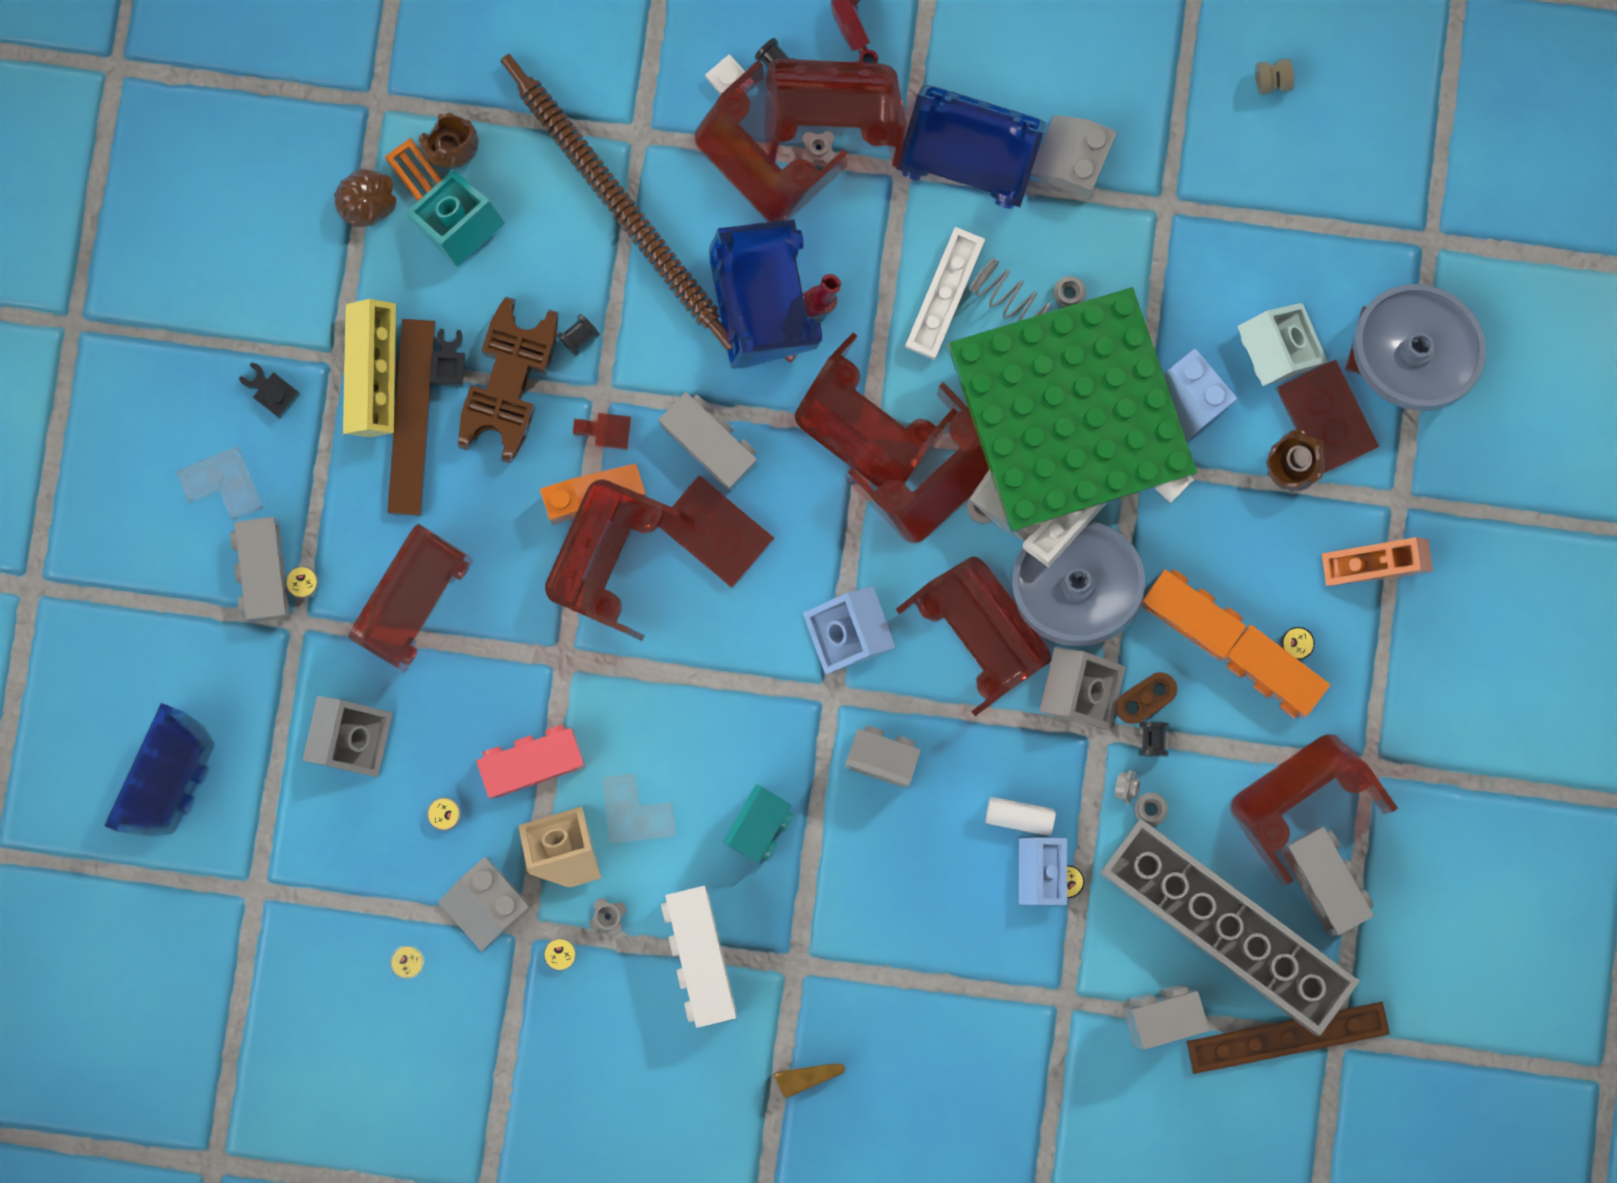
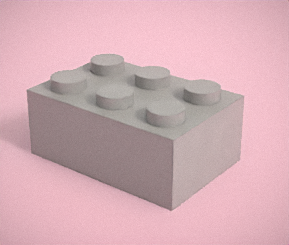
(1327, 881)
(1165, 1018)

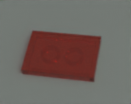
(1327, 410)
(722, 534)

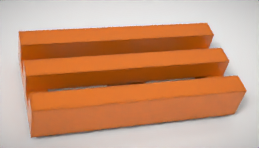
(399, 151)

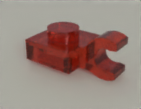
(610, 430)

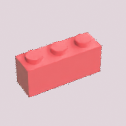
(530, 761)

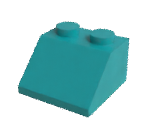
(455, 217)
(758, 824)

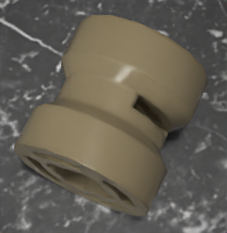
(1274, 76)

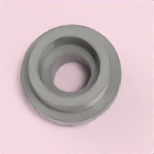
(1073, 283)
(1158, 801)

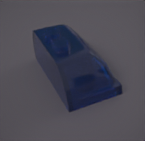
(163, 775)

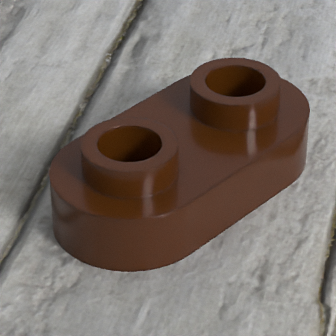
(1145, 698)

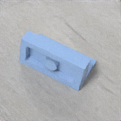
(1042, 871)

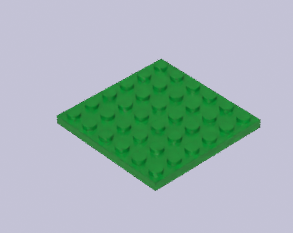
(1071, 409)

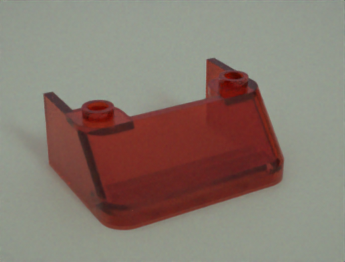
(834, 96)
(768, 188)
(859, 429)
(921, 512)
(594, 546)
(408, 596)
(986, 624)
(1264, 801)

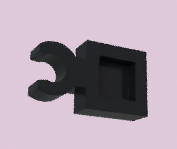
(448, 364)
(272, 392)

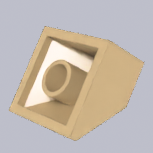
(560, 848)

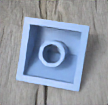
(1197, 393)
(849, 629)

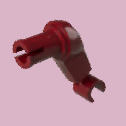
(851, 27)
(821, 300)

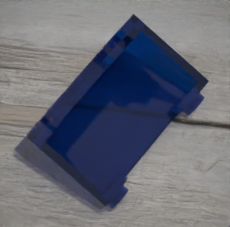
(971, 144)
(761, 292)

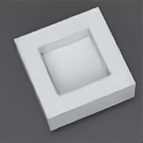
(724, 74)

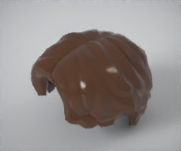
(451, 142)
(364, 198)
(1296, 461)

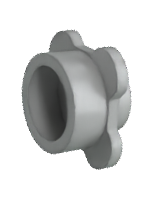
(814, 155)
(1127, 786)
(602, 908)

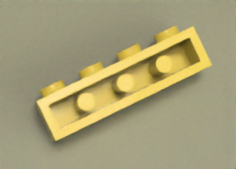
(369, 368)

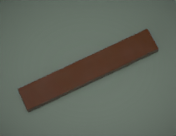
(411, 418)
(1285, 1039)

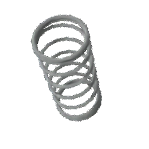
(984, 275)

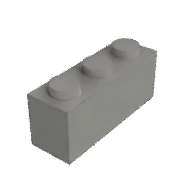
(709, 440)
(260, 570)

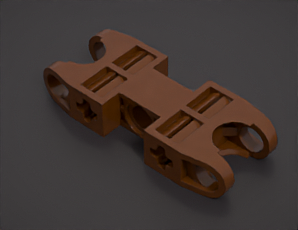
(501, 403)

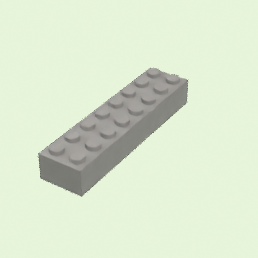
(1229, 927)

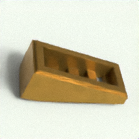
(800, 1079)

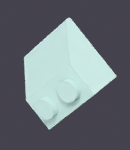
(1282, 343)

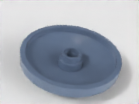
(1419, 347)
(1085, 592)

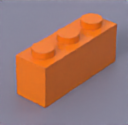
(1193, 614)
(1276, 673)

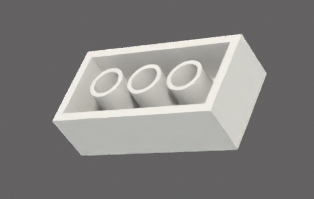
(700, 956)

